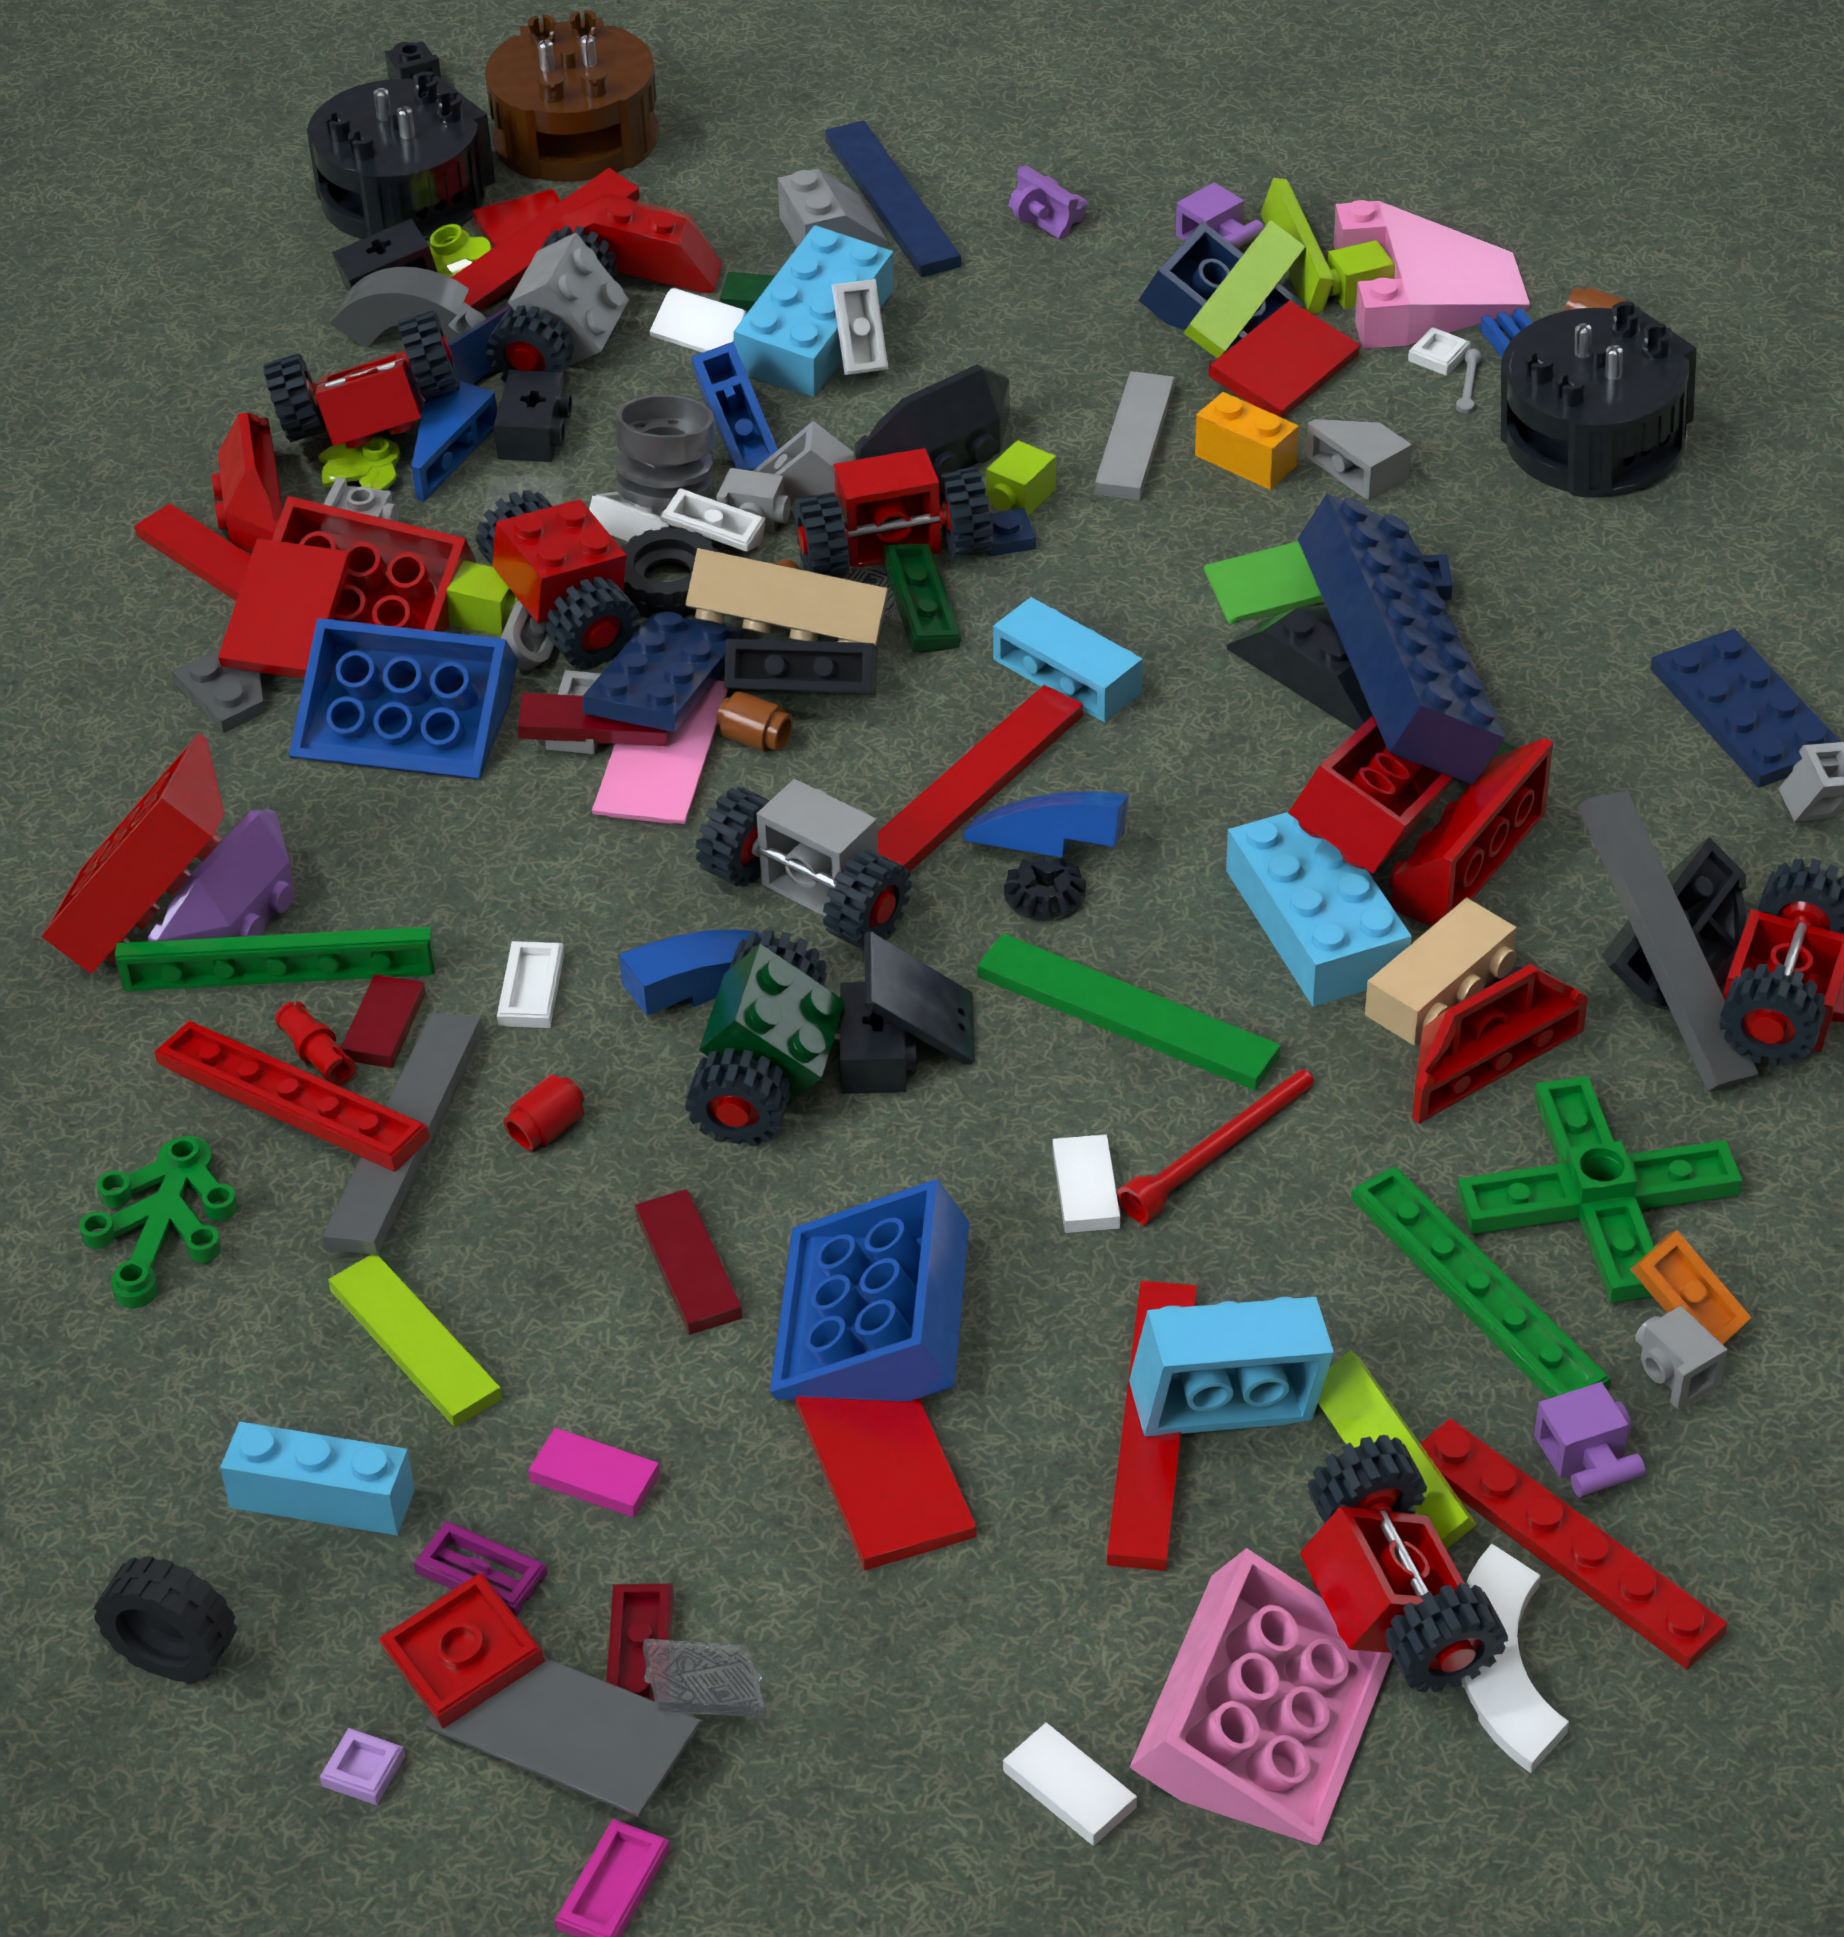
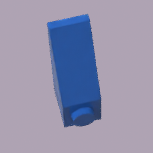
(734, 406)
(449, 433)

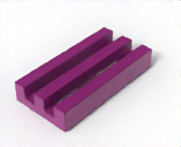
(428, 1567)

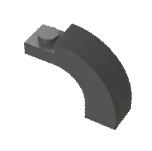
(400, 293)

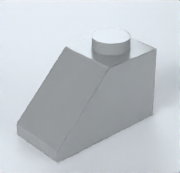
(1359, 454)
(807, 462)

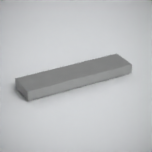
(1134, 435)

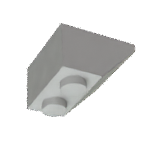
(820, 200)

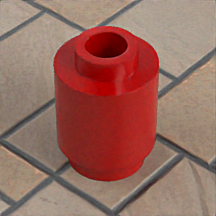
(544, 1112)

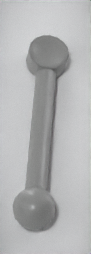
(1466, 404)

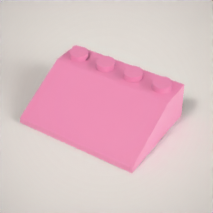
(1261, 1704)

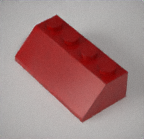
(1474, 835)

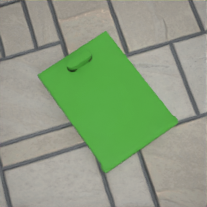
(1263, 583)

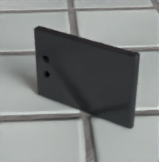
(918, 999)

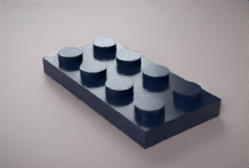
(661, 672)
(1742, 704)

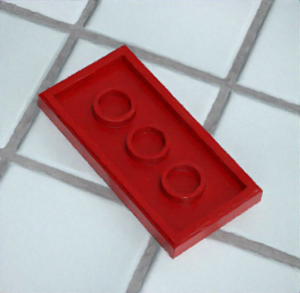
(886, 1476)

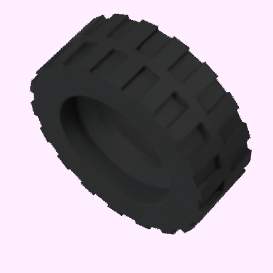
(655, 550)
(165, 1619)

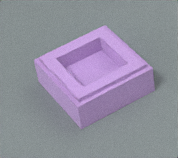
(362, 1766)

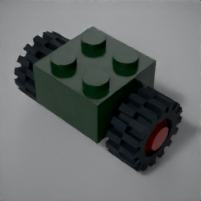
(763, 1039)

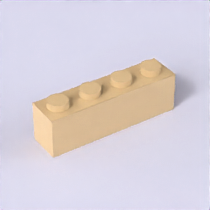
(785, 599)

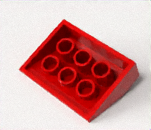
(395, 569)
(141, 861)

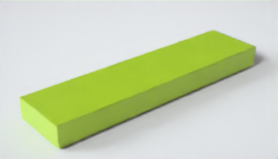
(1310, 270)
(1244, 289)
(415, 1339)
(1362, 1410)

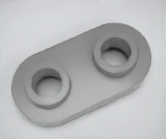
(527, 638)

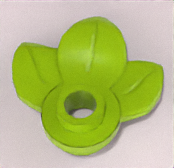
(455, 249)
(368, 463)

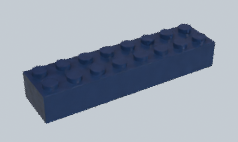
(1400, 639)

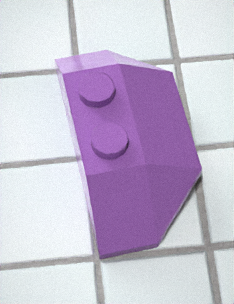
(234, 886)

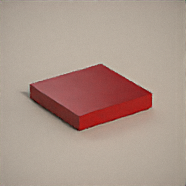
(461, 1650)

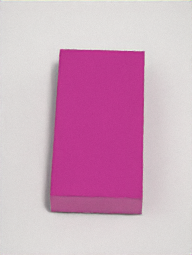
(594, 1472)
(612, 1882)

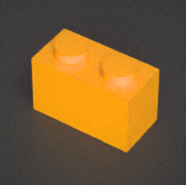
(1246, 440)

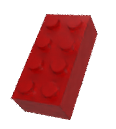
(1367, 799)

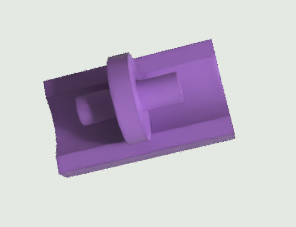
(1046, 203)

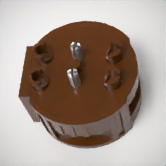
(572, 99)

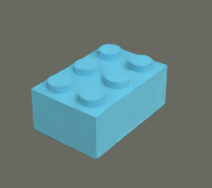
(1230, 1365)

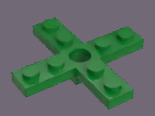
(1605, 1209)

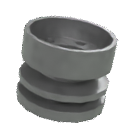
(663, 449)

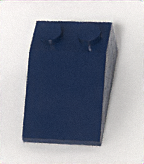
(1193, 276)

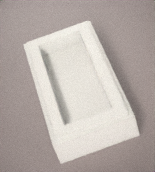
(530, 984)
(1086, 1183)
(1069, 1784)

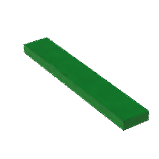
(275, 959)
(1129, 1011)
(1476, 1285)

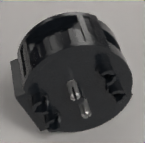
(400, 155)
(1597, 399)

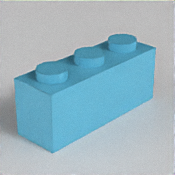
(1067, 658)
(318, 1478)

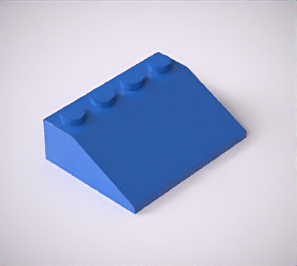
(403, 698)
(874, 1300)

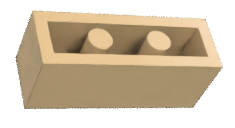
(1441, 969)

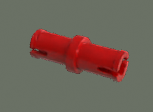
(315, 1043)

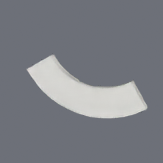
(1503, 1693)

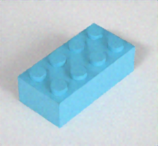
(793, 326)
(1314, 907)

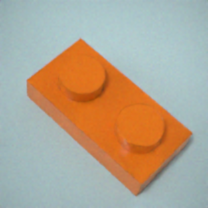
(1681, 1278)

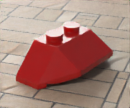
(649, 241)
(247, 483)
(1494, 1036)

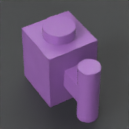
(1220, 211)
(1587, 1439)

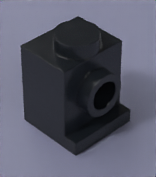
(409, 59)

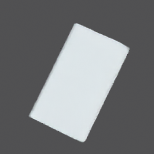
(695, 321)
(860, 327)
(625, 518)
(715, 520)

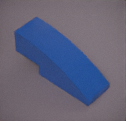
(1052, 822)
(679, 968)

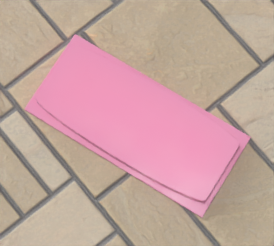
(661, 780)

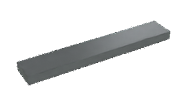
(1665, 937)
(422, 1094)

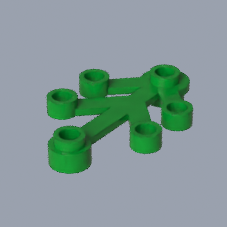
(158, 1214)

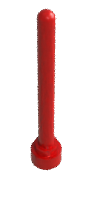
(1145, 1196)

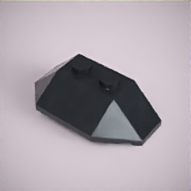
(953, 419)
(1309, 659)
(1713, 902)

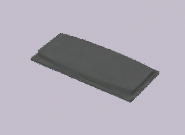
(578, 1734)

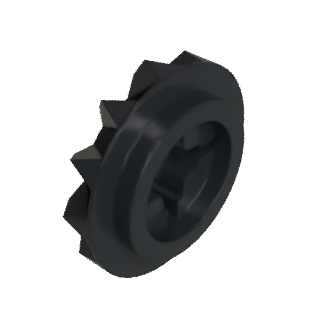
(1039, 901)

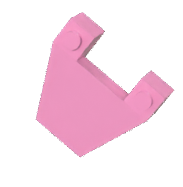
(1438, 276)

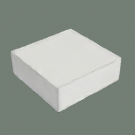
(1439, 351)

